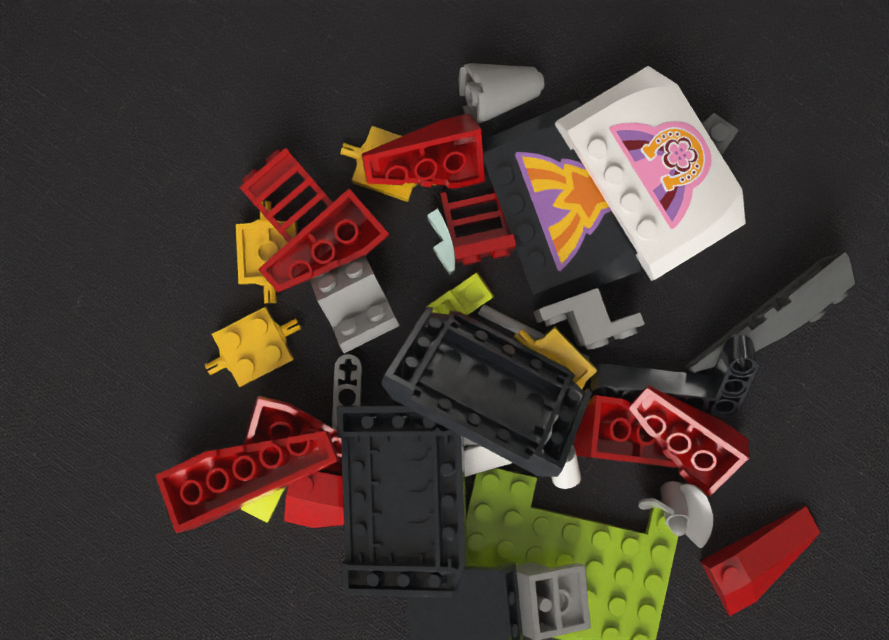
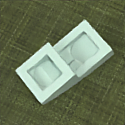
(444, 249)

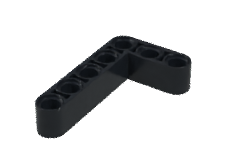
(715, 394)

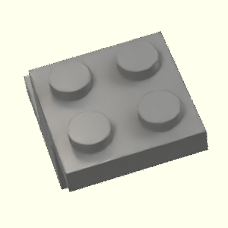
(354, 303)
(589, 319)
(552, 599)

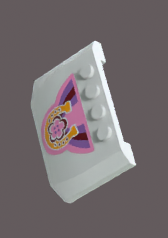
(656, 169)

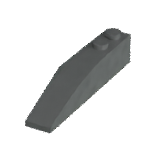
(789, 308)

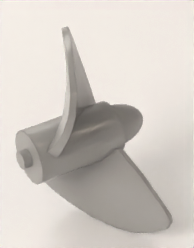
(685, 511)

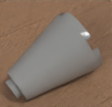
(497, 88)

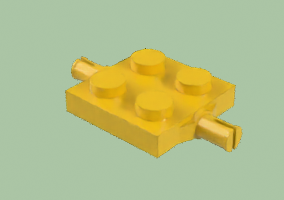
(376, 138)
(255, 246)
(253, 346)
(561, 350)

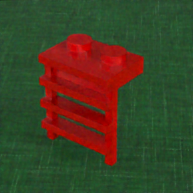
(277, 171)
(489, 243)

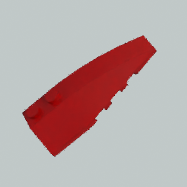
(239, 475)

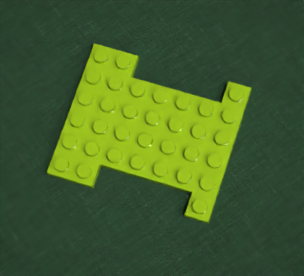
(623, 566)

